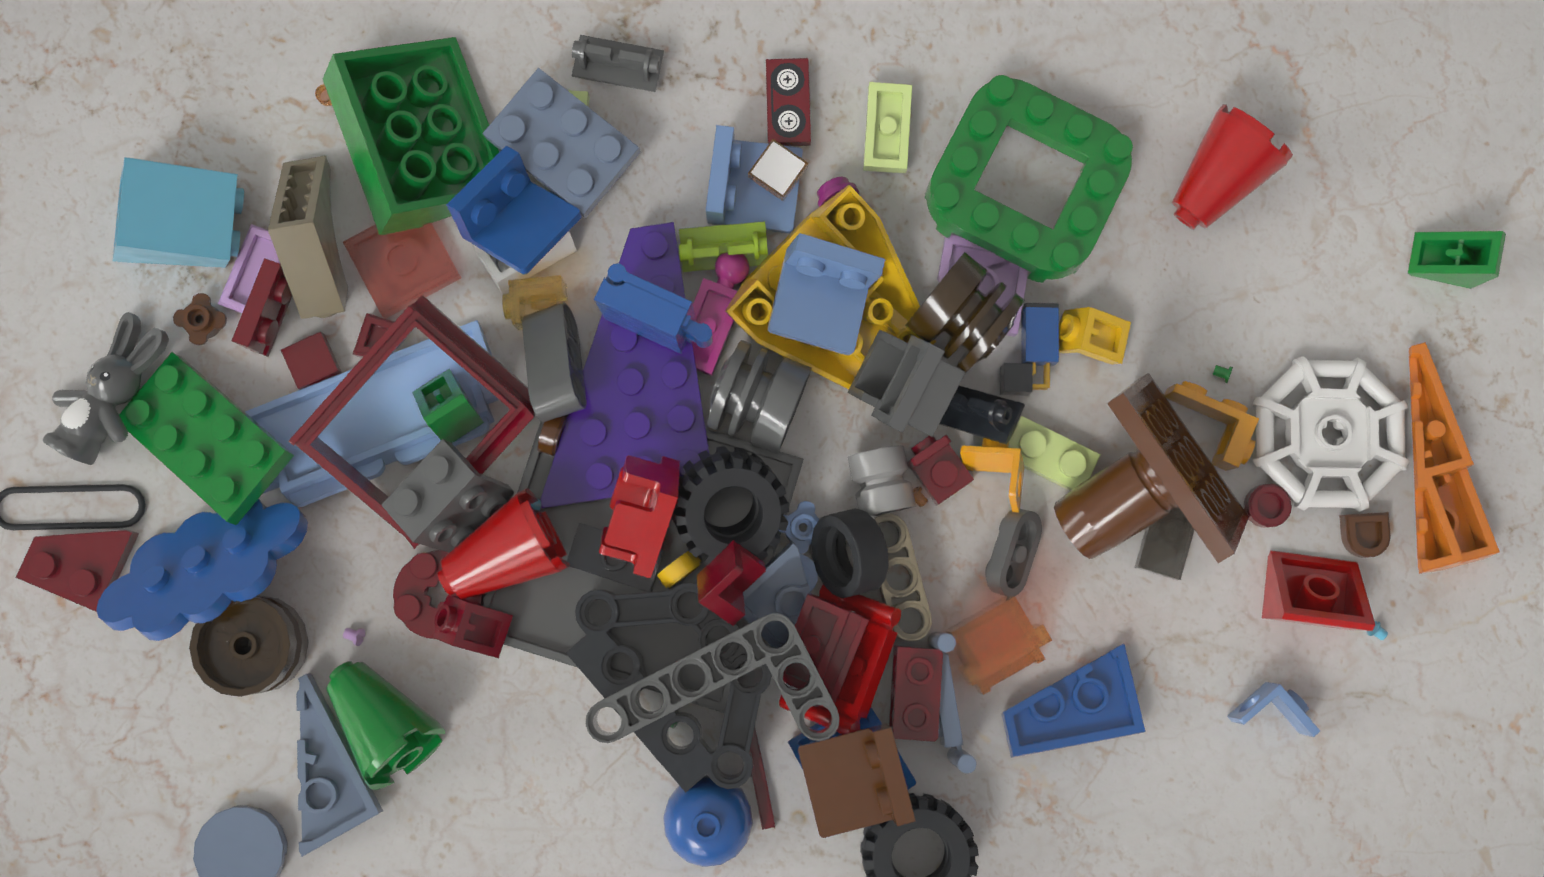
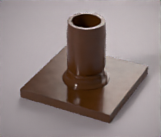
(1149, 483)

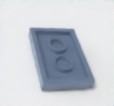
(562, 142)

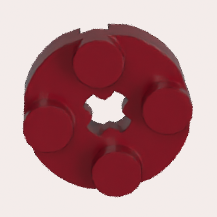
(411, 602)

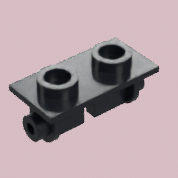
(982, 414)

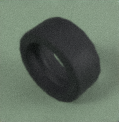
(867, 549)

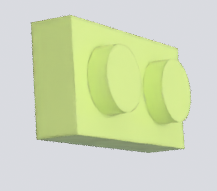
(887, 127)
(1052, 454)

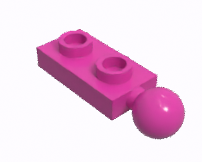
(711, 306)

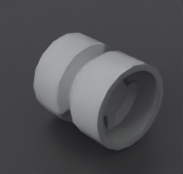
(882, 480)

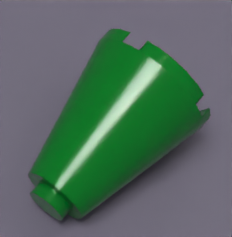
(381, 724)

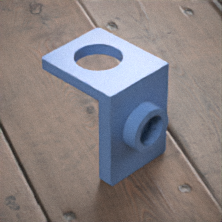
(1287, 702)

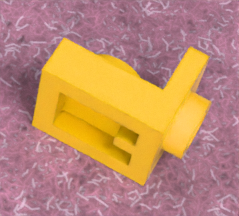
(1093, 334)

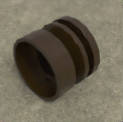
(965, 313)

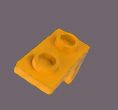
(1236, 441)

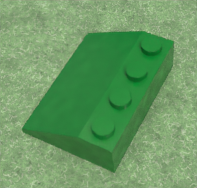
(409, 128)

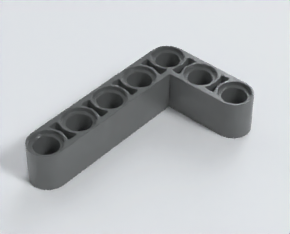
(716, 675)

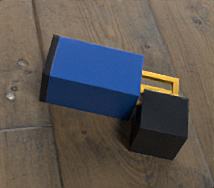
(1038, 348)

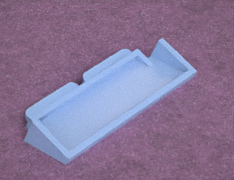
(375, 425)

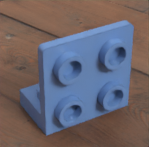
(737, 198)
(823, 293)

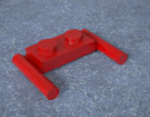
(867, 665)

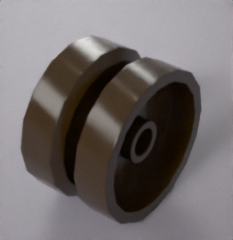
(231, 666)

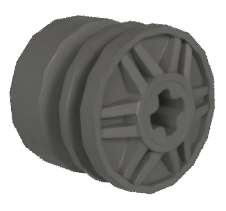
(758, 396)

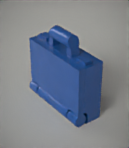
(650, 311)

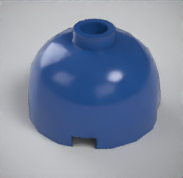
(707, 823)

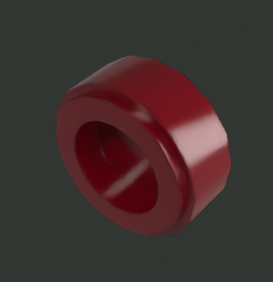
(1267, 505)

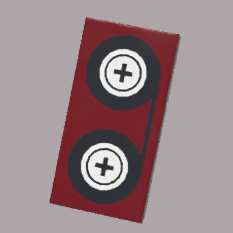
(788, 101)

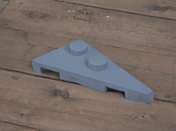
(778, 591)
(332, 786)

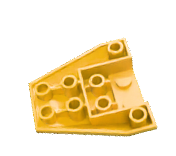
(889, 301)

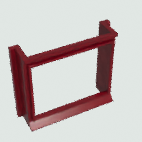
(463, 351)

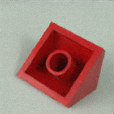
(1316, 592)

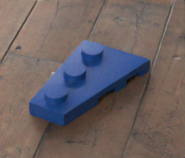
(1078, 709)

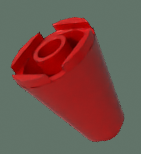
(1227, 167)
(504, 551)

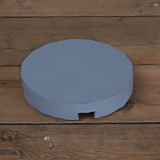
(240, 844)

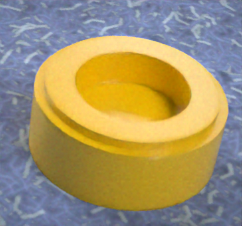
(679, 569)

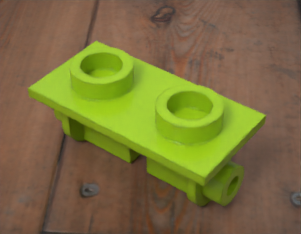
(702, 245)

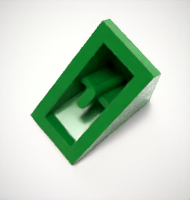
(1457, 257)
(446, 407)

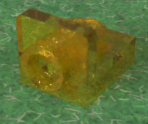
(537, 291)

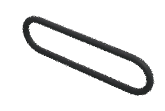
(74, 488)

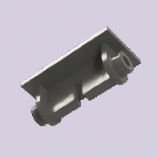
(616, 63)

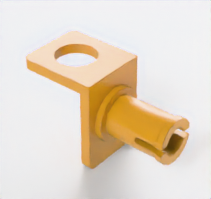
(997, 458)

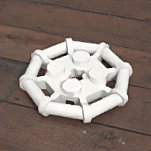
(1313, 452)

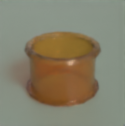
(318, 91)

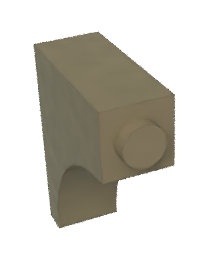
(306, 238)

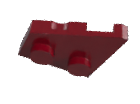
(77, 564)

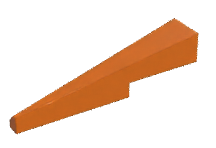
(1447, 508)

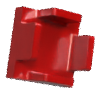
(641, 512)

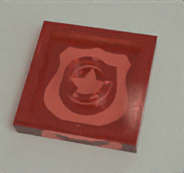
(401, 265)

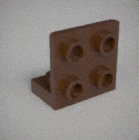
(856, 781)

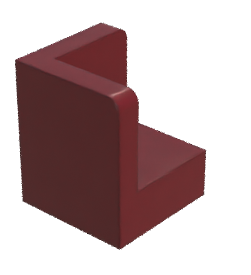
(726, 579)

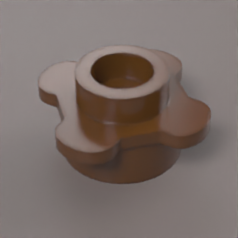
(200, 332)

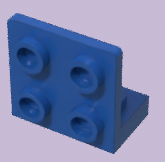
(511, 214)

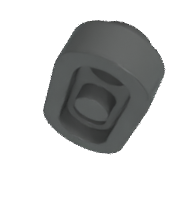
(1014, 552)

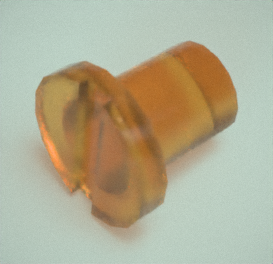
(920, 499)

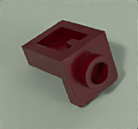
(938, 468)
(471, 626)

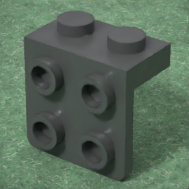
(445, 499)

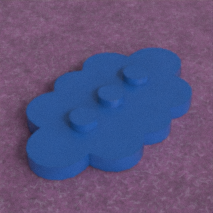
(201, 570)

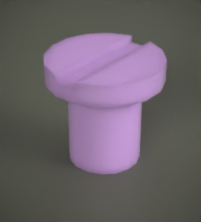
(355, 636)

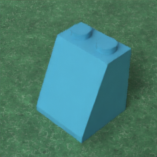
(176, 215)

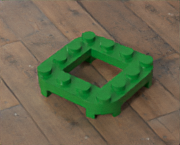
(1001, 229)

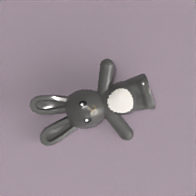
(109, 383)

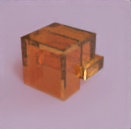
(997, 643)

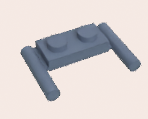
(949, 722)

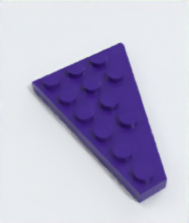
(637, 392)

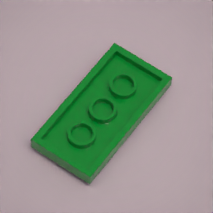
(204, 438)

